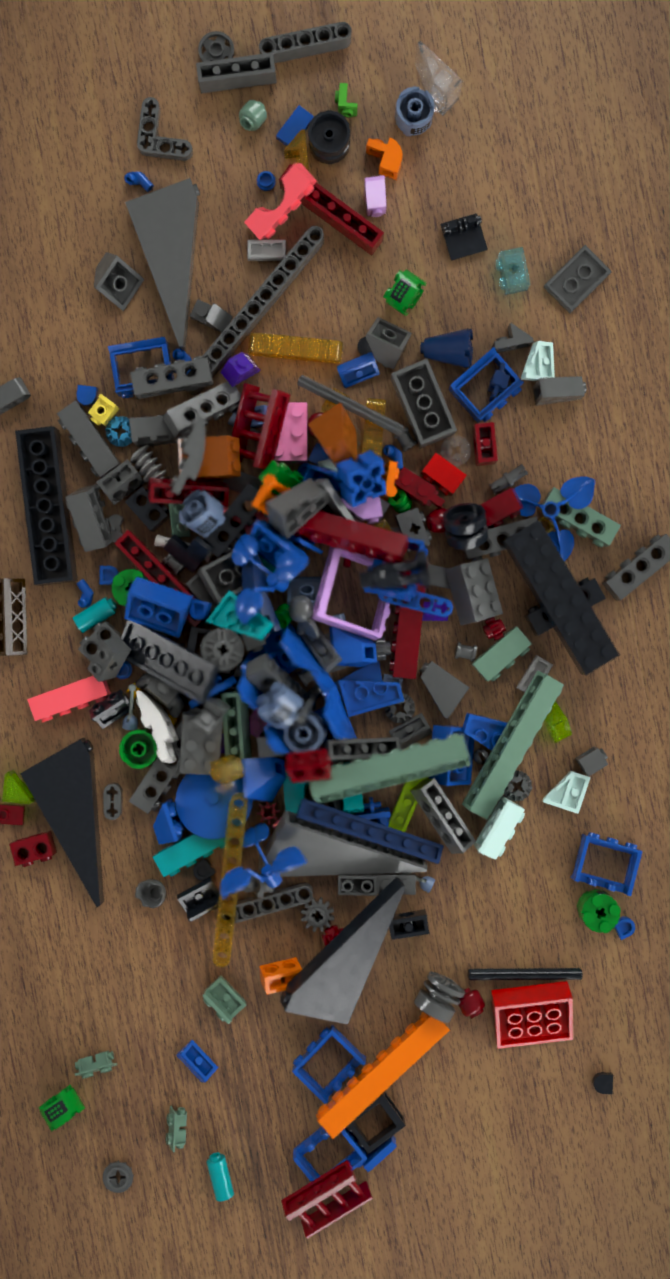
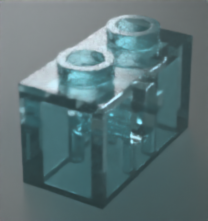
(514, 260)

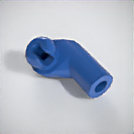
(138, 178)
(179, 354)
(394, 454)

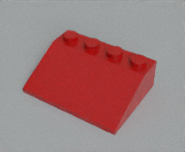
(532, 1014)

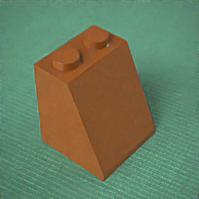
(336, 434)
(219, 460)

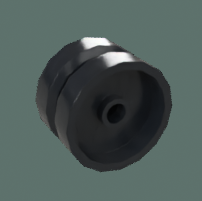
(329, 137)
(465, 526)

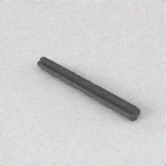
(350, 405)

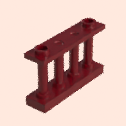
(271, 428)
(322, 1188)

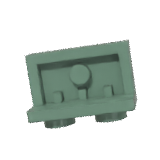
(223, 999)

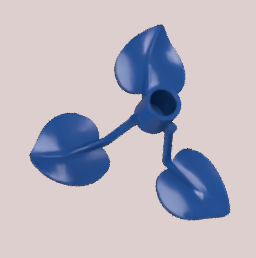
(579, 494)
(287, 565)
(285, 860)

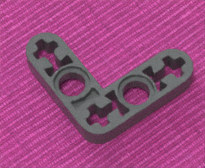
(155, 141)

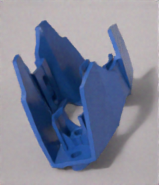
(289, 655)

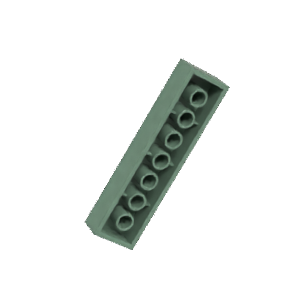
(392, 769)

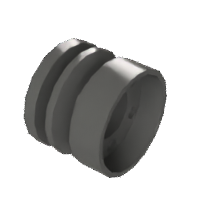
(215, 639)
(438, 998)

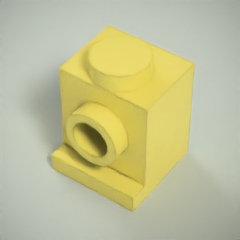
(110, 411)

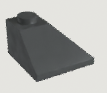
(116, 280)
(387, 342)

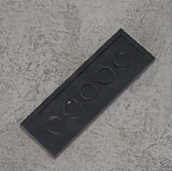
(169, 661)

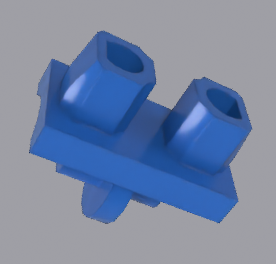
(380, 814)

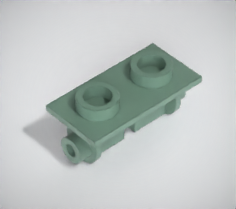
(177, 527)
(87, 1066)
(176, 1136)

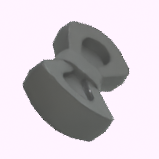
(116, 522)

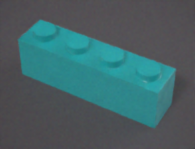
(185, 853)

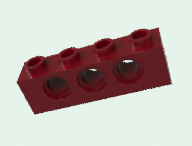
(160, 491)

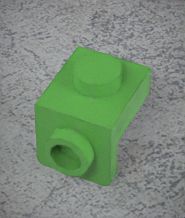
(344, 108)

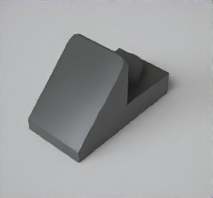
(211, 316)
(517, 340)
(210, 715)

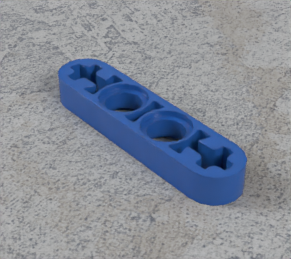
(415, 603)

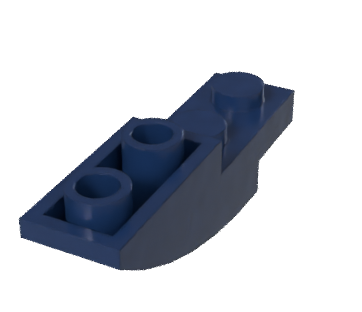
(255, 577)

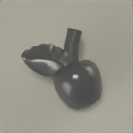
(301, 611)

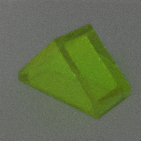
(557, 724)
(15, 790)

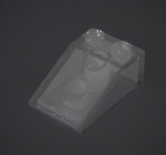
(437, 79)

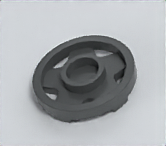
(215, 49)

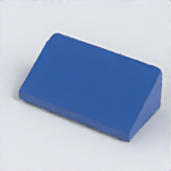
(358, 370)
(197, 1061)

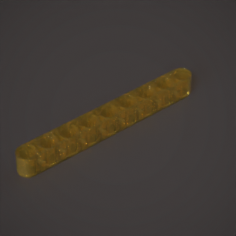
(224, 906)

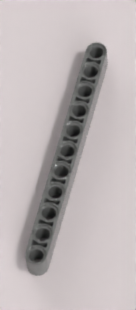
(264, 306)

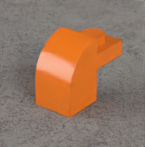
(389, 153)

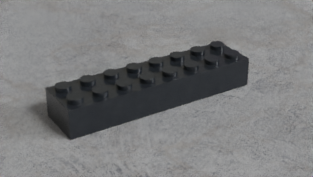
(46, 506)
(561, 598)

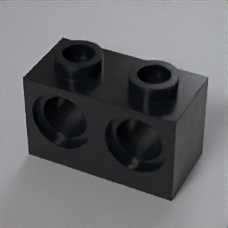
(144, 512)

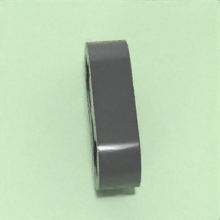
(107, 801)

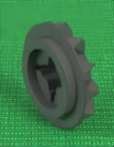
(400, 717)
(526, 785)
(110, 1180)

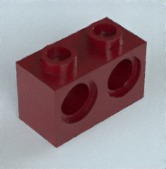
(309, 765)
(32, 844)

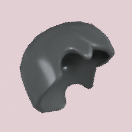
(151, 893)

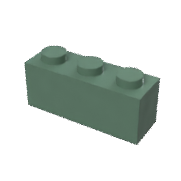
(502, 654)

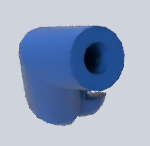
(87, 594)

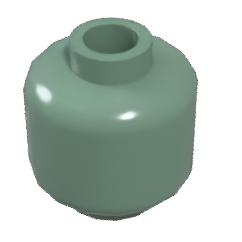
(252, 115)

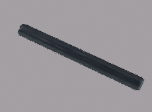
(526, 974)

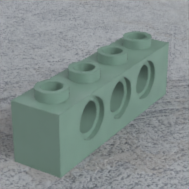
(607, 527)

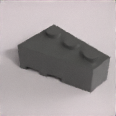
(152, 431)
(295, 507)
(89, 517)

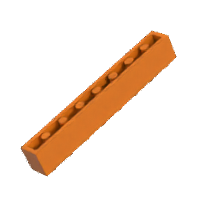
(380, 1074)

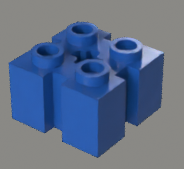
(361, 478)

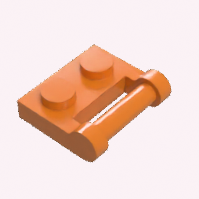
(390, 474)
(264, 494)

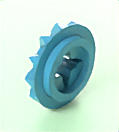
(113, 437)

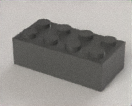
(423, 403)

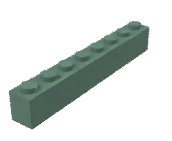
(512, 745)

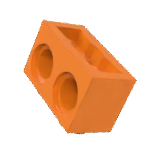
(278, 974)

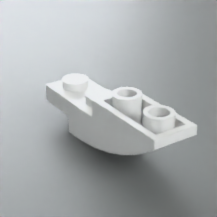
(157, 719)

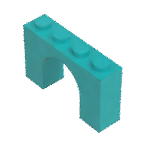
(295, 791)

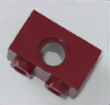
(485, 444)

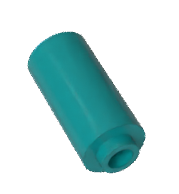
(95, 614)
(220, 1177)

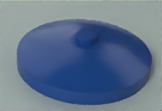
(205, 805)

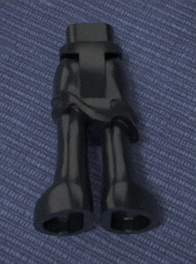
(388, 575)

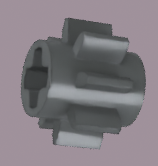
(382, 648)

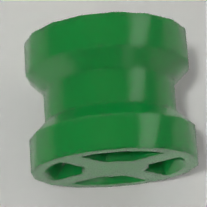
(400, 502)
(282, 614)

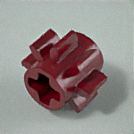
(494, 628)
(268, 817)
(330, 934)

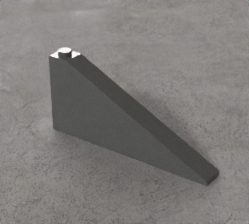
(167, 234)
(334, 852)

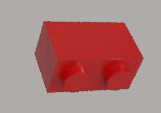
(443, 475)

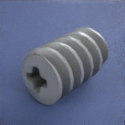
(147, 465)

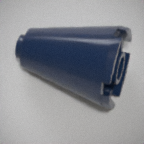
(450, 348)

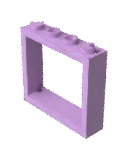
(324, 591)

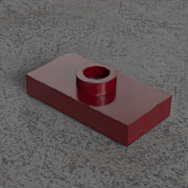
(12, 814)

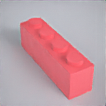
(68, 697)

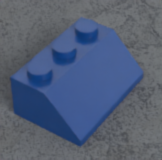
(272, 543)
(157, 607)
(458, 776)

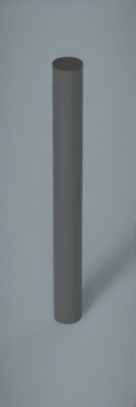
(308, 705)

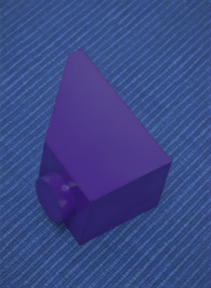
(239, 369)

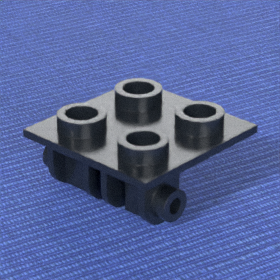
(464, 236)

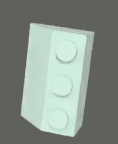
(499, 828)

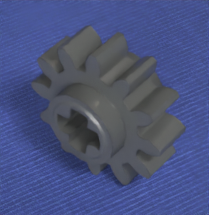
(324, 912)

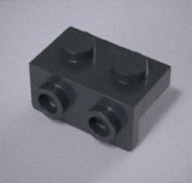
(110, 709)
(199, 899)

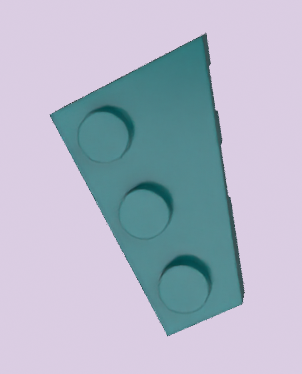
(226, 617)

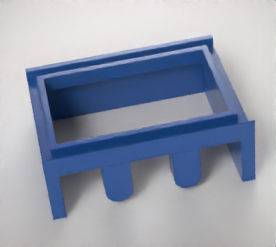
(126, 390)
(499, 401)
(415, 545)
(627, 886)
(336, 1083)
(356, 1158)

